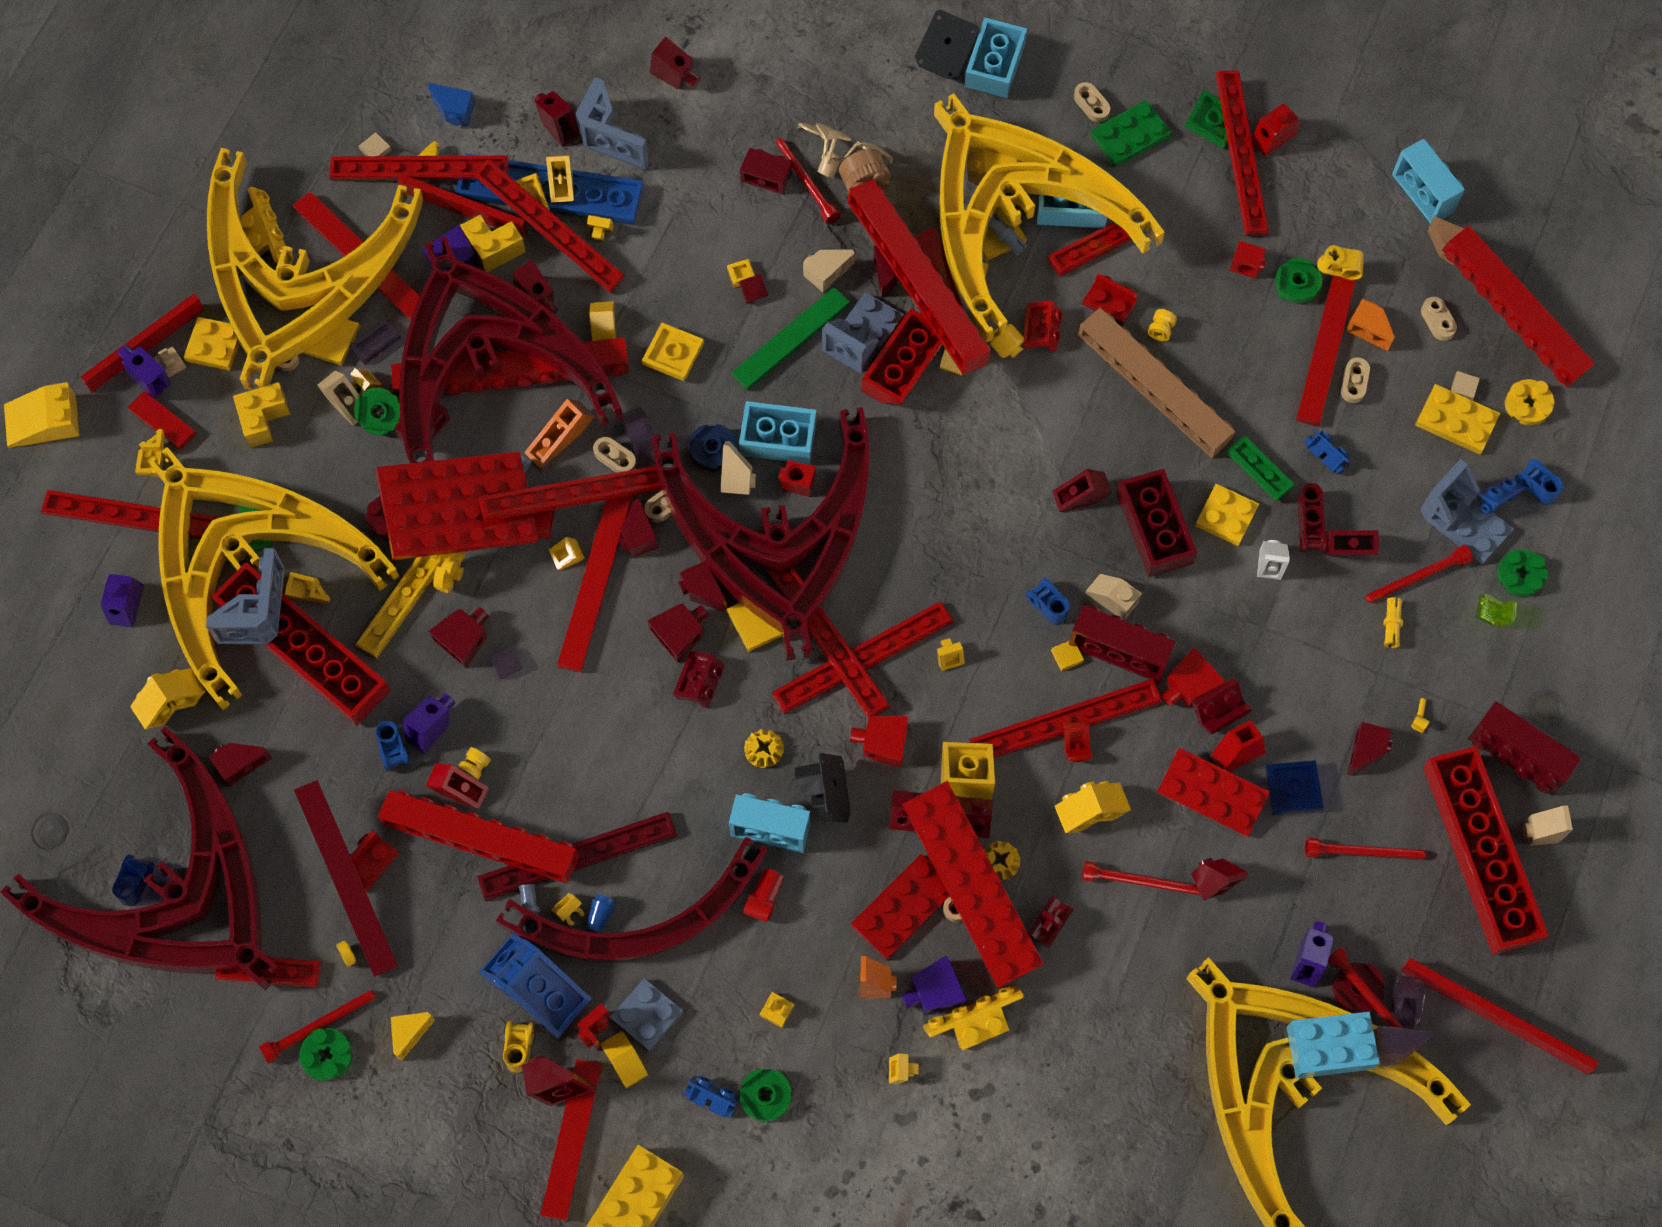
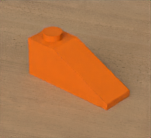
(559, 432)
(876, 979)

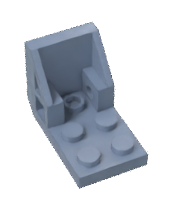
(601, 135)
(861, 334)
(1458, 515)
(245, 625)

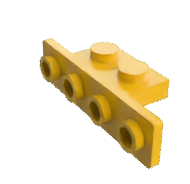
(261, 225)
(977, 1021)

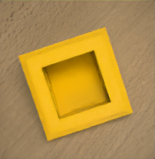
(566, 553)

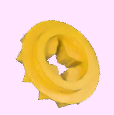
(763, 759)
(1012, 861)

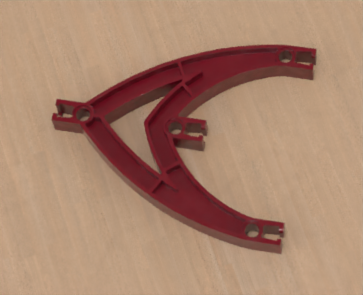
(527, 330)
(723, 541)
(130, 933)

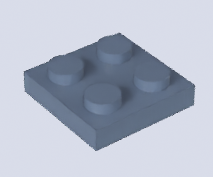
(646, 1014)

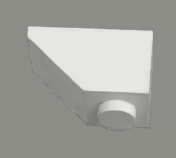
(1272, 559)

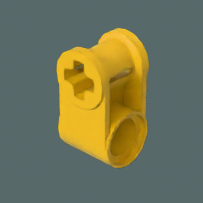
(1344, 262)
(518, 1040)

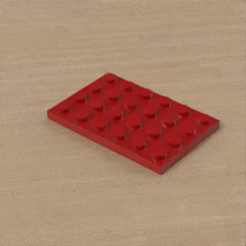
(436, 507)

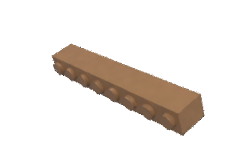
(1156, 382)

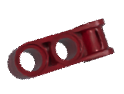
(1312, 534)

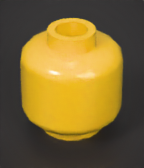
(1008, 342)

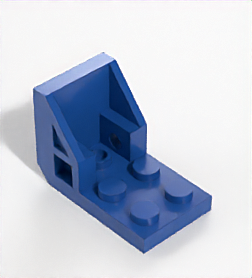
(535, 984)

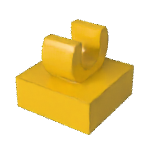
(599, 226)
(364, 379)
(950, 654)
(566, 907)
(776, 1009)
(900, 1069)

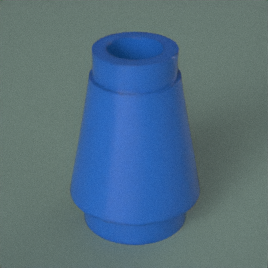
(600, 912)

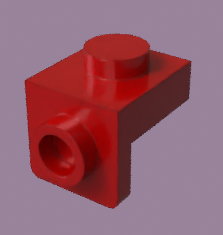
(1077, 741)

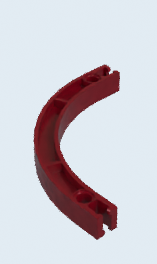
(642, 942)

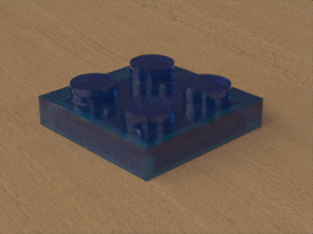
(1294, 787)

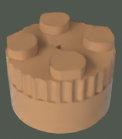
(864, 167)

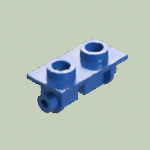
(1335, 457)
(1498, 494)
(703, 1090)

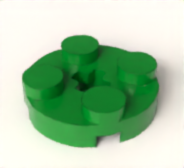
(1294, 292)
(368, 419)
(1529, 561)
(331, 1068)
(767, 1080)

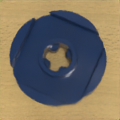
(699, 450)

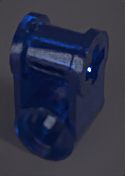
(132, 875)

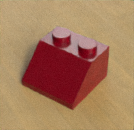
(553, 1082)

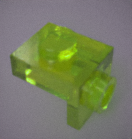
(1495, 611)

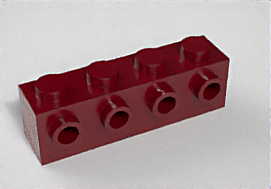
(976, 809)

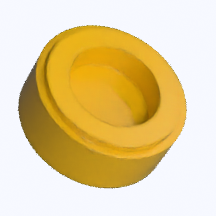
(346, 953)

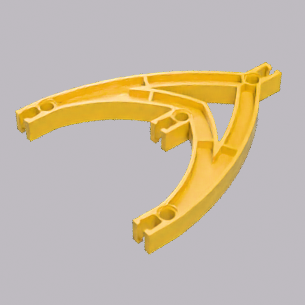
(1044, 170)
(333, 290)
(281, 518)
(1248, 1121)

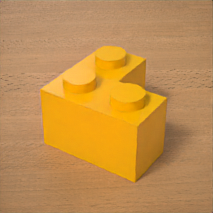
(493, 247)
(258, 408)
(166, 694)
(1092, 804)

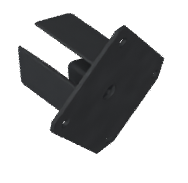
(935, 52)
(826, 786)

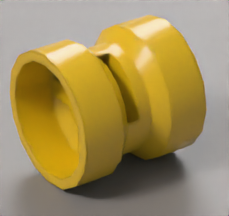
(1162, 325)
(474, 763)

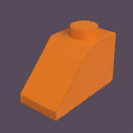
(1371, 325)

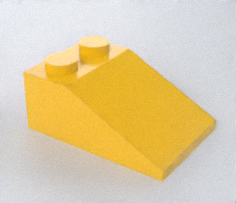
(42, 416)

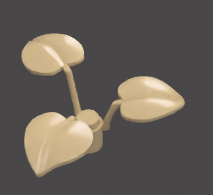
(830, 160)

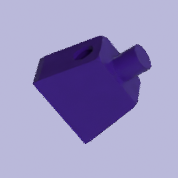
(459, 244)
(144, 370)
(121, 595)
(427, 722)
(1312, 955)
(935, 988)

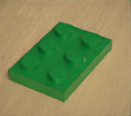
(1130, 133)

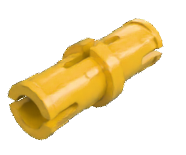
(1393, 622)

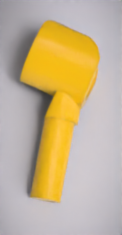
(1419, 722)

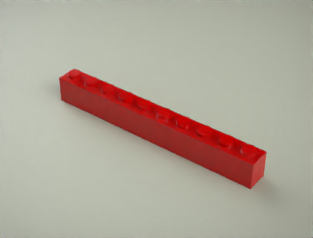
(919, 277)
(524, 370)

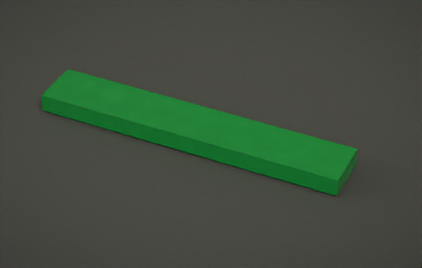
(790, 338)

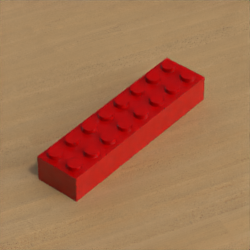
(314, 653)
(1485, 850)
(972, 884)

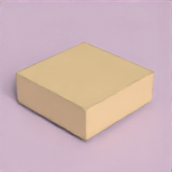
(374, 146)
(1465, 385)

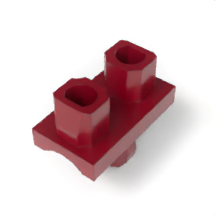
(1050, 922)

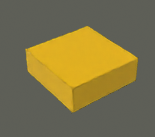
(740, 271)
(1067, 655)

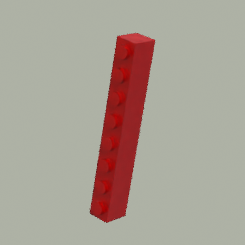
(1517, 306)
(479, 836)

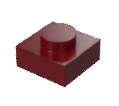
(753, 288)

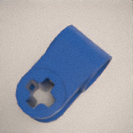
(1538, 480)
(1047, 597)
(392, 750)

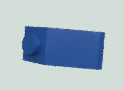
(453, 103)

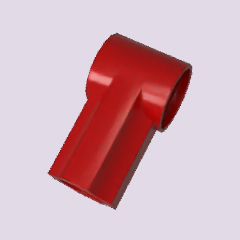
(761, 902)

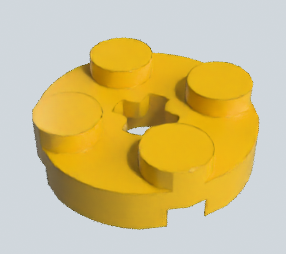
(1532, 389)
(448, 572)

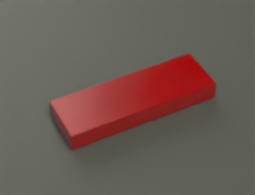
(159, 417)

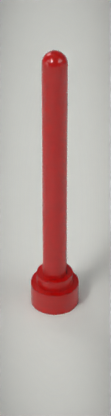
(829, 212)
(1461, 555)
(1316, 847)
(1093, 872)
(1340, 961)
(273, 1049)

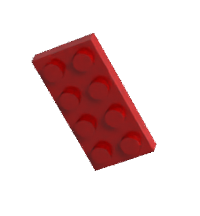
(1213, 792)
(901, 908)

